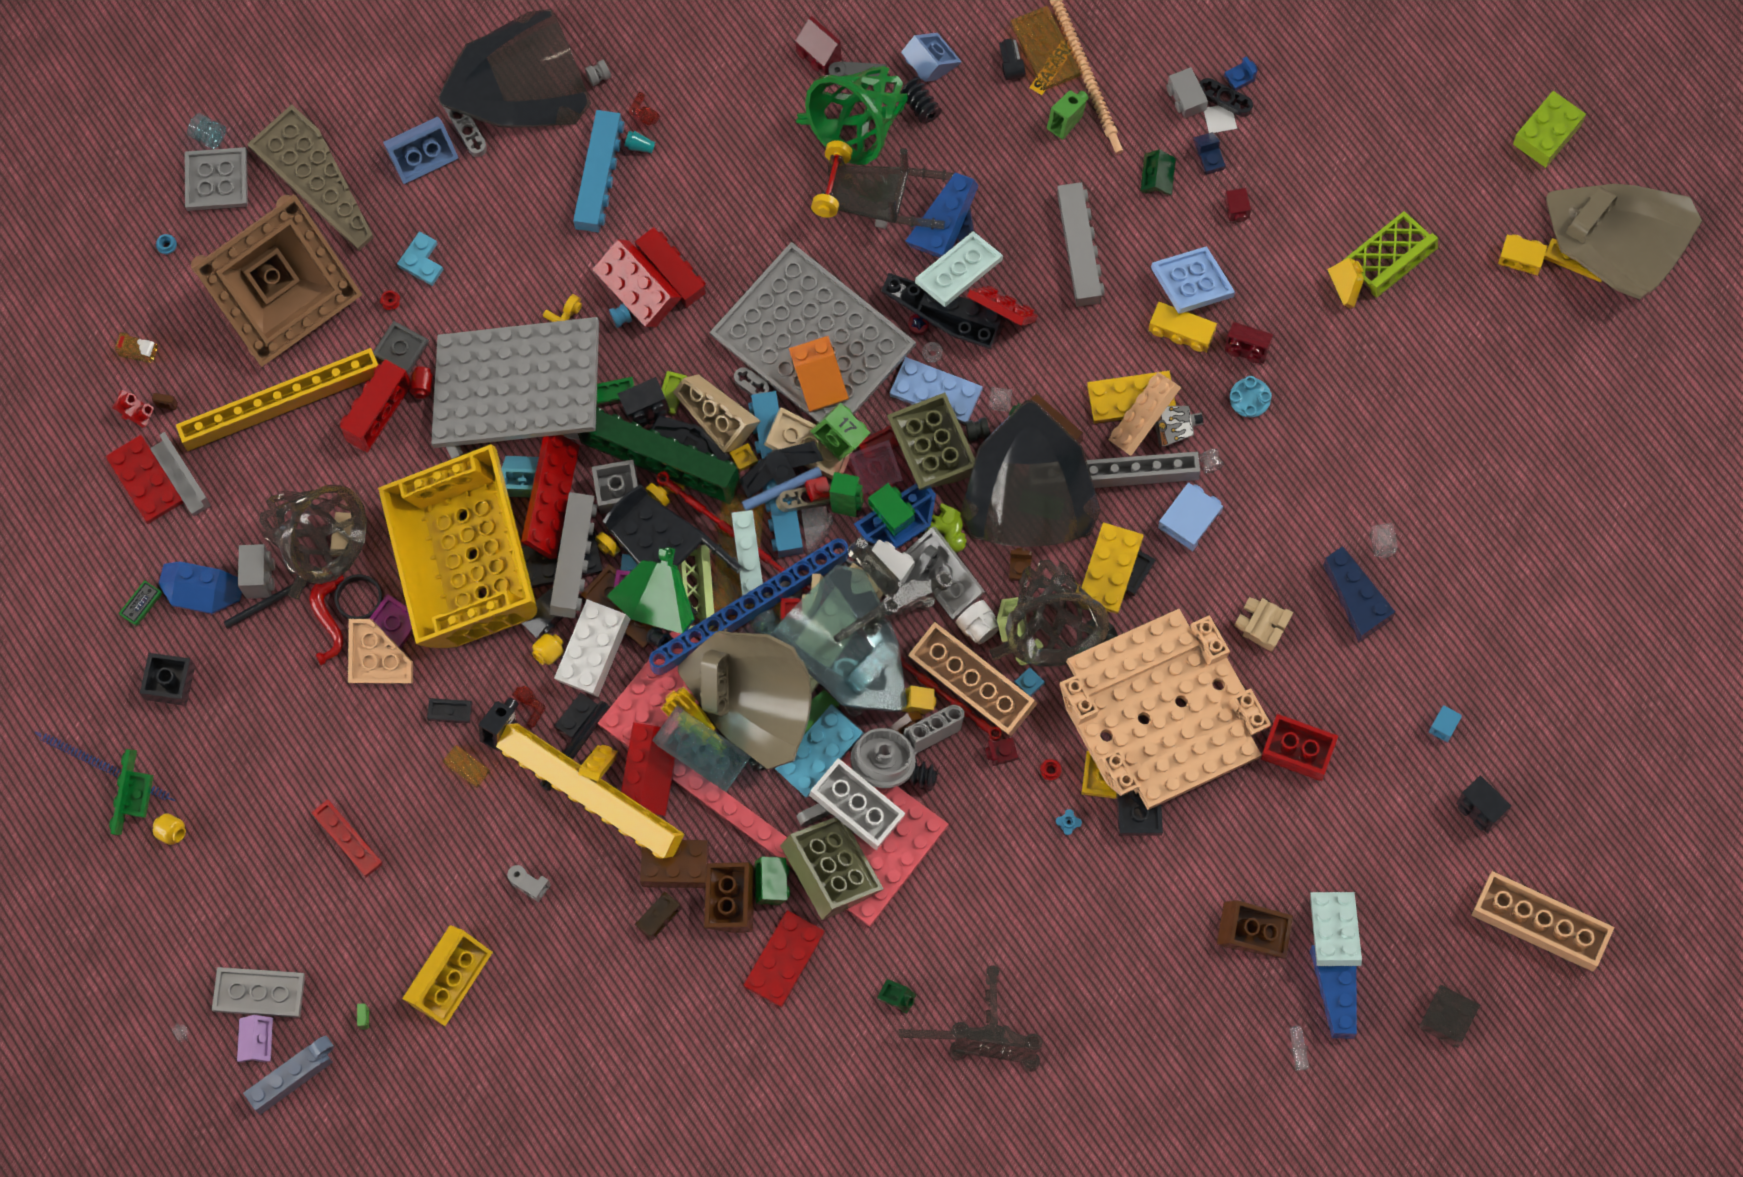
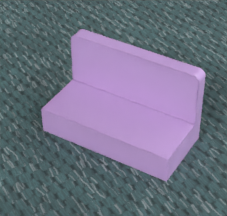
(255, 1038)

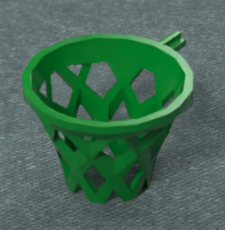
(830, 129)

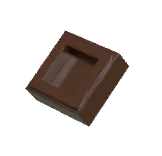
(164, 401)

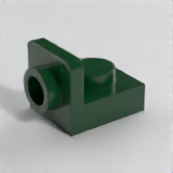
(897, 995)

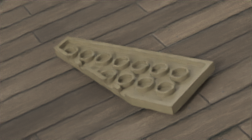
(303, 160)

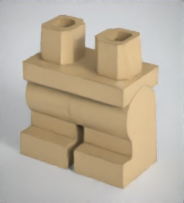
(1266, 623)

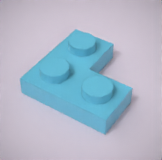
(416, 259)

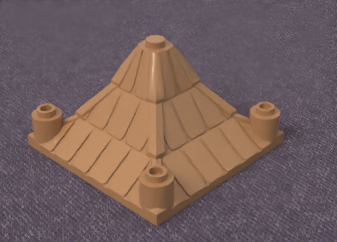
(276, 280)

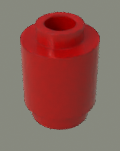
(421, 382)

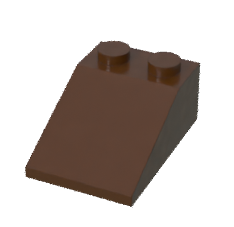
(1254, 929)

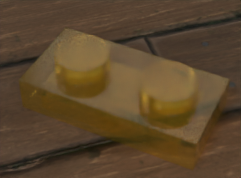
(466, 766)

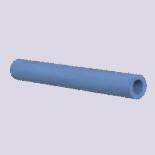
(777, 490)

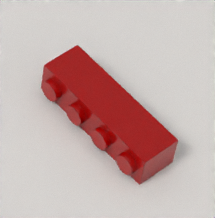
(667, 262)

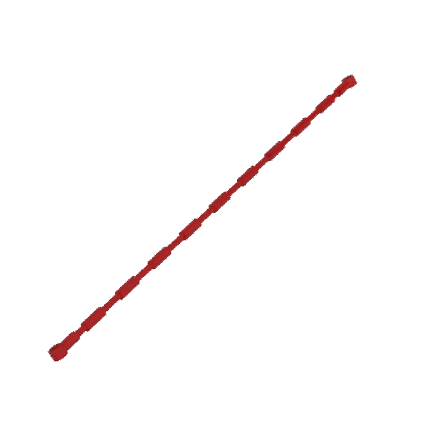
(768, 559)

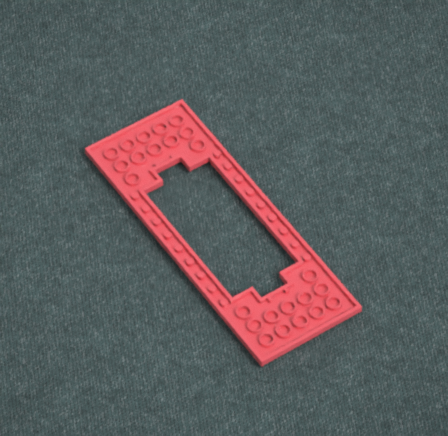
(891, 861)

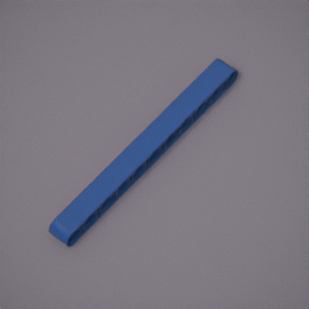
(753, 597)

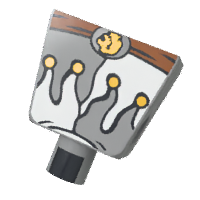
(1176, 424)

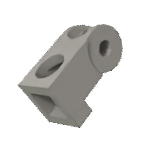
(527, 884)

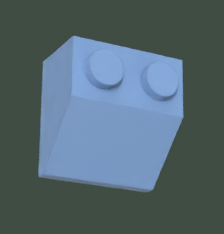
(930, 56)

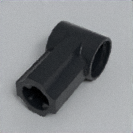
(1012, 65)

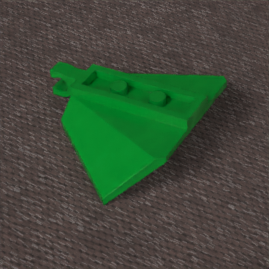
(655, 594)

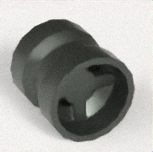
(977, 429)

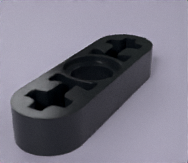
(1241, 99)

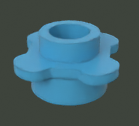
(1062, 822)

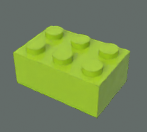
(1549, 129)

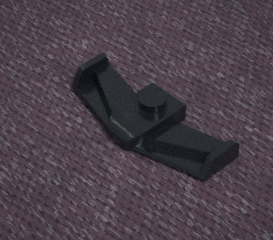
(688, 435)
(779, 465)

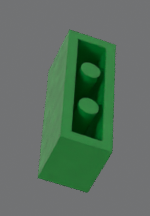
(846, 494)

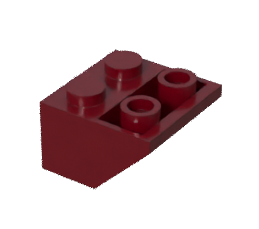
(1248, 343)

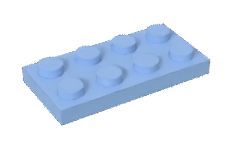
(920, 382)

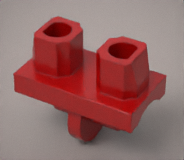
(132, 408)

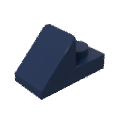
(1209, 152)

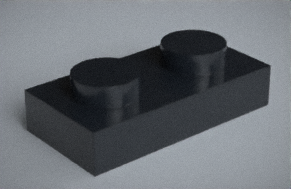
(449, 710)
(575, 715)

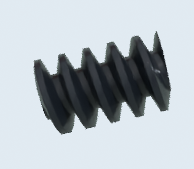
(920, 102)
(924, 775)

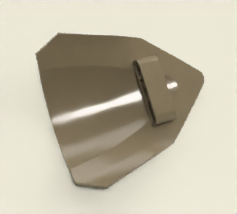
(1623, 232)
(752, 693)

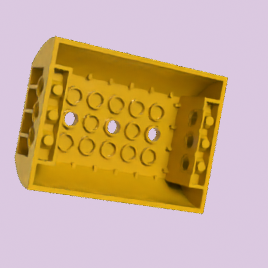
(435, 547)

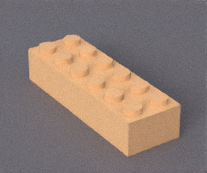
(972, 679)
(1542, 921)

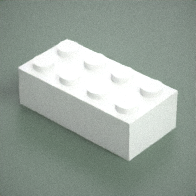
(592, 648)
(857, 804)

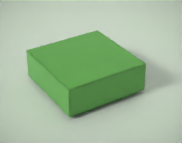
(362, 1016)

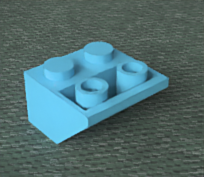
(519, 475)

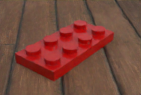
(144, 479)
(784, 958)

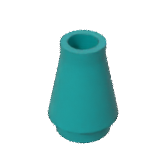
(638, 142)

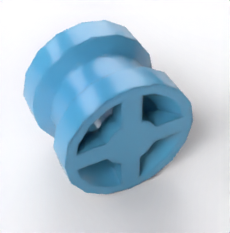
(620, 315)

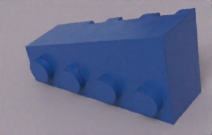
(1339, 997)

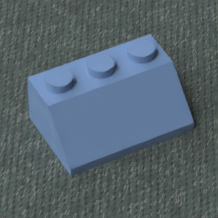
(421, 150)

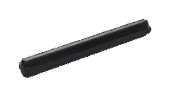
(582, 736)

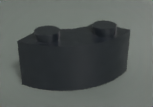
(542, 621)

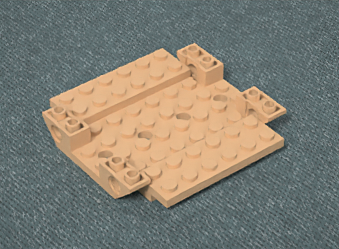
(1144, 676)

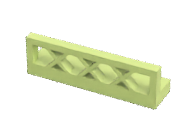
(704, 582)

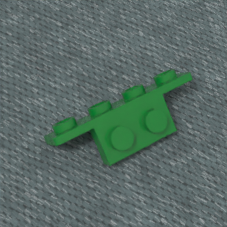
(132, 793)

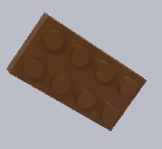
(598, 592)

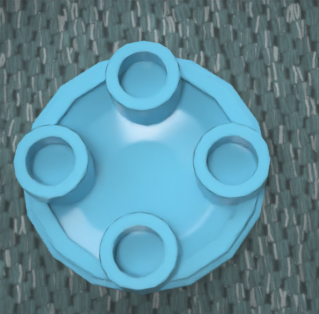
(1250, 397)

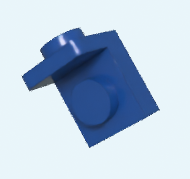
(1241, 74)

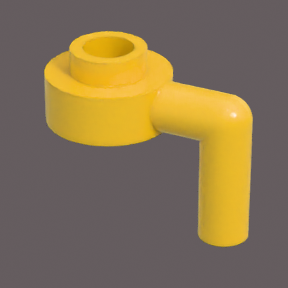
(571, 306)

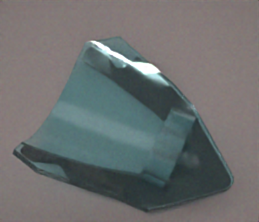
(859, 669)

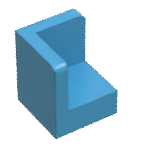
(1445, 723)

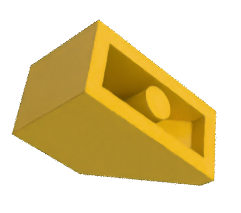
(1347, 280)

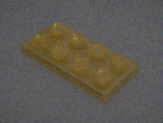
(1045, 48)

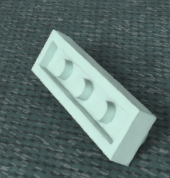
(747, 550)

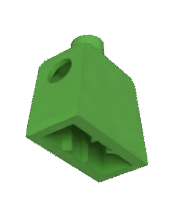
(1067, 113)

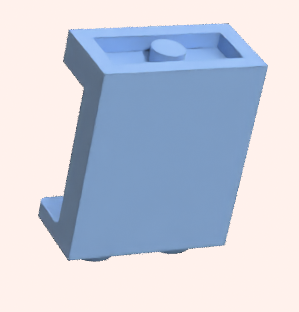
(1190, 515)

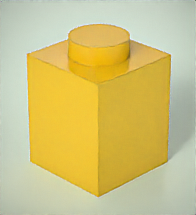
(919, 699)

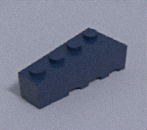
(1361, 600)

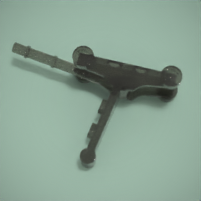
(899, 597)
(987, 1041)

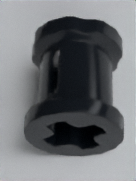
(657, 638)

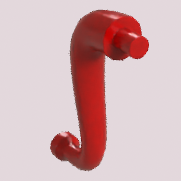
(320, 610)

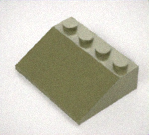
(932, 442)
(831, 867)

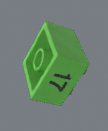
(840, 431)

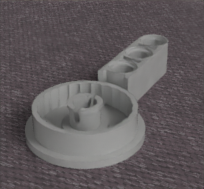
(888, 757)

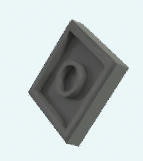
(401, 346)

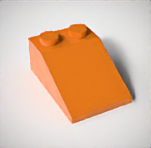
(818, 374)

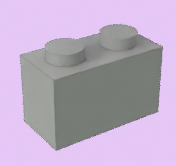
(1187, 93)

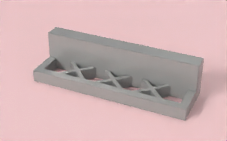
(180, 476)

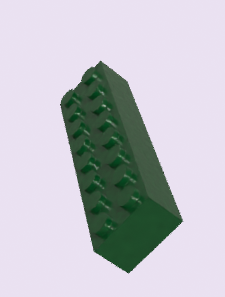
(661, 454)

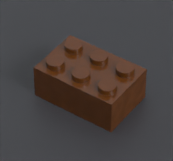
(682, 870)

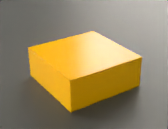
(743, 457)

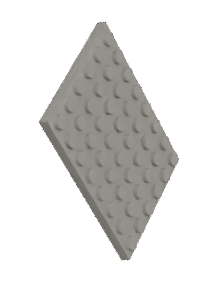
(802, 303)
(516, 382)

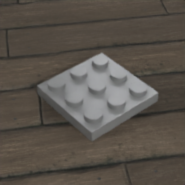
(216, 179)

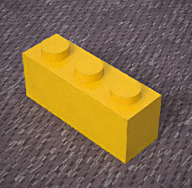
(1182, 327)

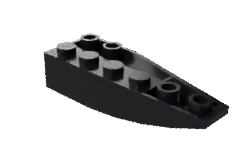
(959, 319)

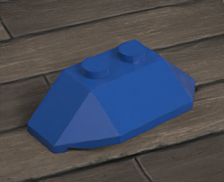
(922, 501)
(199, 587)

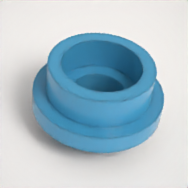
(163, 239)

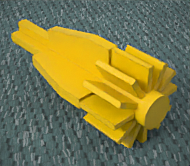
(685, 701)

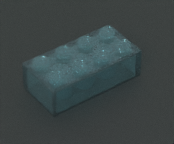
(701, 748)

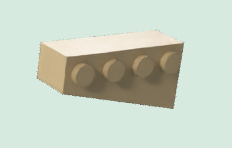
(716, 412)

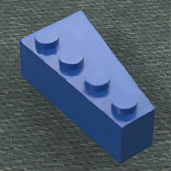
(950, 207)

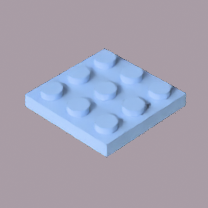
(1192, 280)

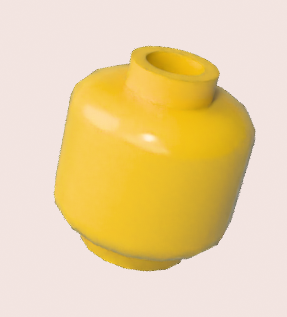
(547, 649)
(169, 829)

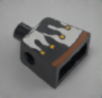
(495, 722)

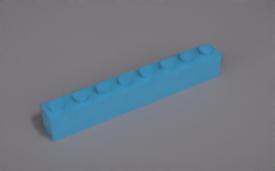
(784, 524)

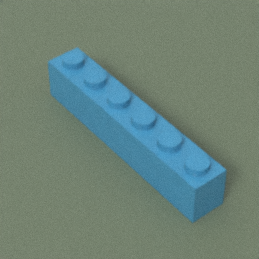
(598, 170)

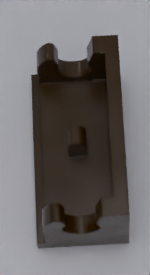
(658, 916)

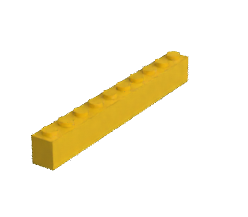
(277, 400)
(596, 796)

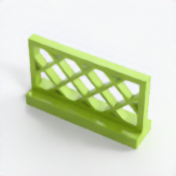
(1405, 262)

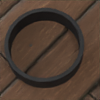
(350, 579)

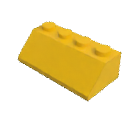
(447, 975)

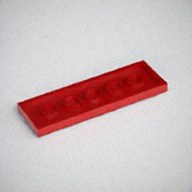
(550, 495)

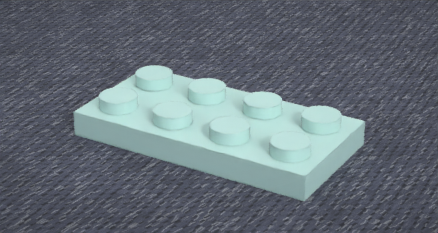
(958, 269)
(1335, 929)

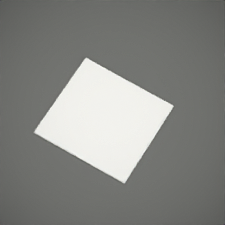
(1219, 119)

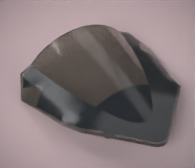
(518, 76)
(1030, 484)

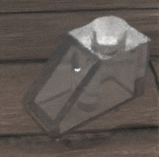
(816, 526)

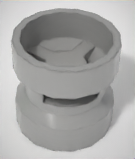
(601, 71)

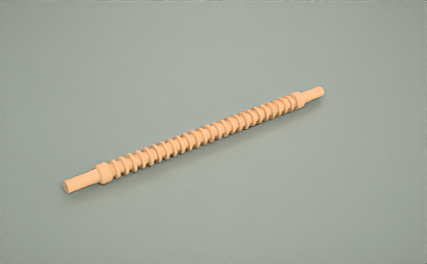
(1110, 130)

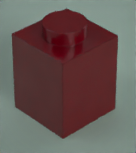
(1237, 205)

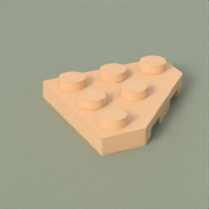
(375, 656)

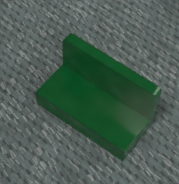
(1158, 172)

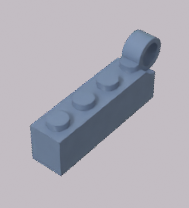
(290, 1075)

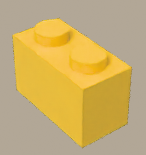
(1522, 254)

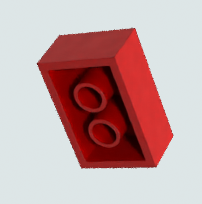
(1299, 747)

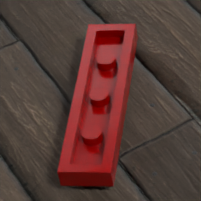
(347, 838)

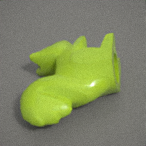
(950, 525)

